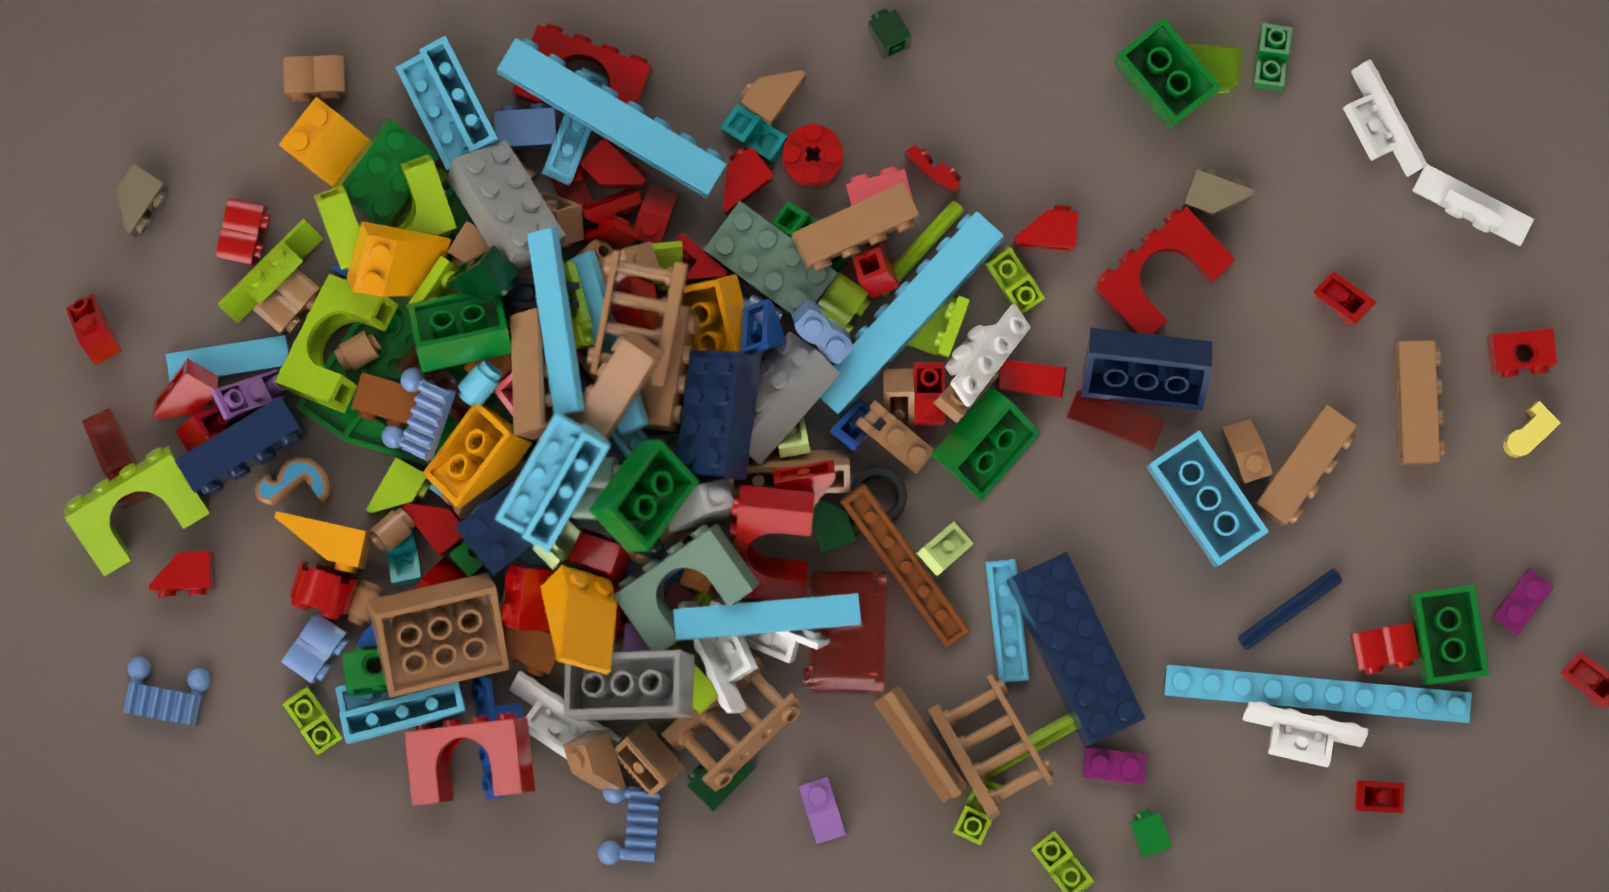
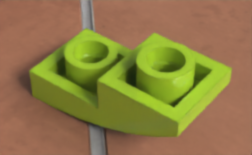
(1014, 279)
(312, 720)
(973, 820)
(1062, 864)

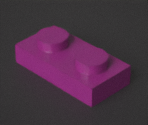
(1522, 602)
(1114, 765)

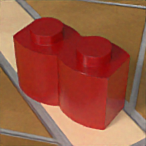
(242, 232)
(1385, 646)

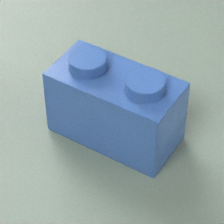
(526, 127)

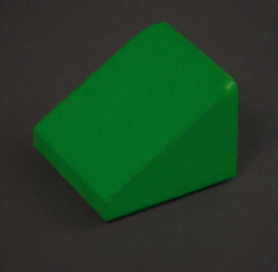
(790, 219)

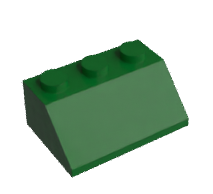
(1166, 74)
(458, 330)
(985, 443)

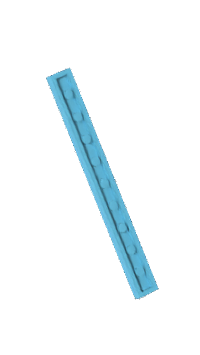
(1317, 693)

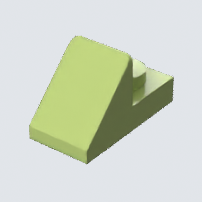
(795, 442)
(945, 548)
(561, 549)

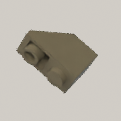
(1212, 194)
(138, 197)

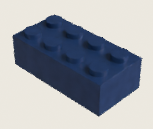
(1147, 368)
(718, 413)
(241, 447)

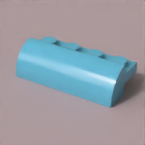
(446, 102)
(553, 480)
(378, 715)

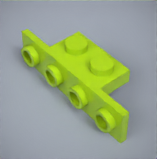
(271, 271)

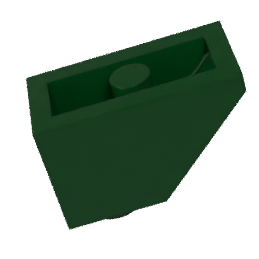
(889, 32)
(484, 275)
(833, 527)
(707, 794)

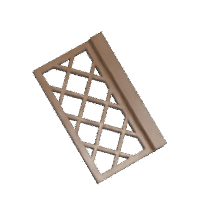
(921, 744)

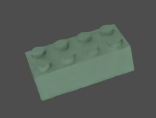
(766, 260)

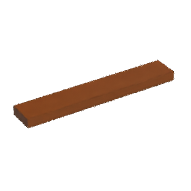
(905, 565)

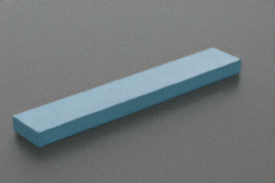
(594, 292)
(555, 321)
(766, 617)

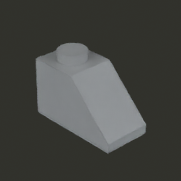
(705, 505)

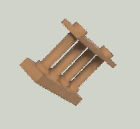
(667, 307)
(684, 730)
(977, 772)

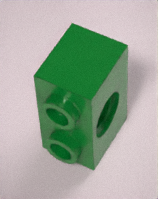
(357, 672)

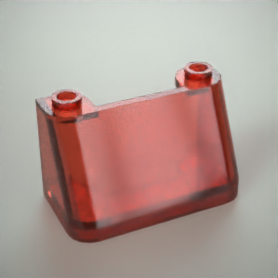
(855, 653)

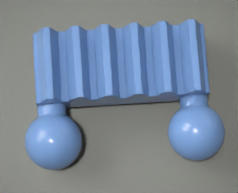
(427, 419)
(162, 702)
(640, 828)

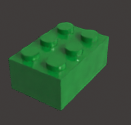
(376, 177)
(644, 495)
(1448, 634)

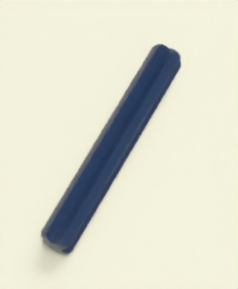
(1290, 609)

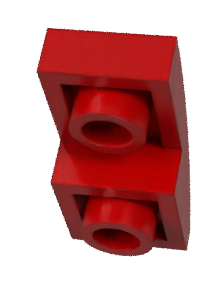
(940, 175)
(613, 231)
(1032, 378)

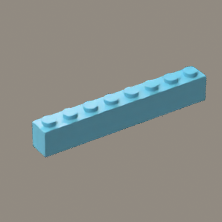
(611, 117)
(912, 309)

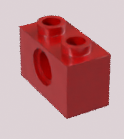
(1538, 343)

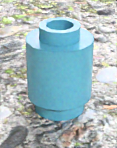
(480, 383)

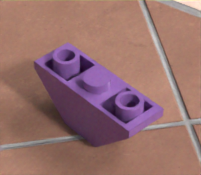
(248, 395)

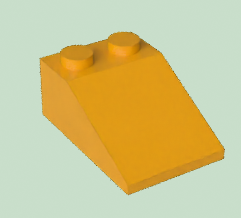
(323, 142)
(393, 260)
(719, 311)
(476, 455)
(334, 542)
(581, 618)

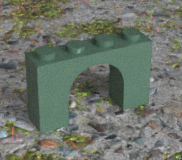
(708, 553)

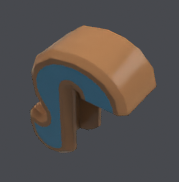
(292, 476)

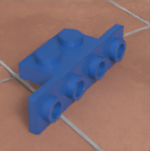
(484, 701)

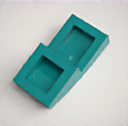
(754, 133)
(405, 562)

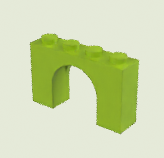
(428, 212)
(333, 308)
(156, 474)

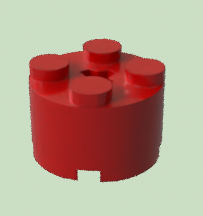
(813, 139)
(323, 589)

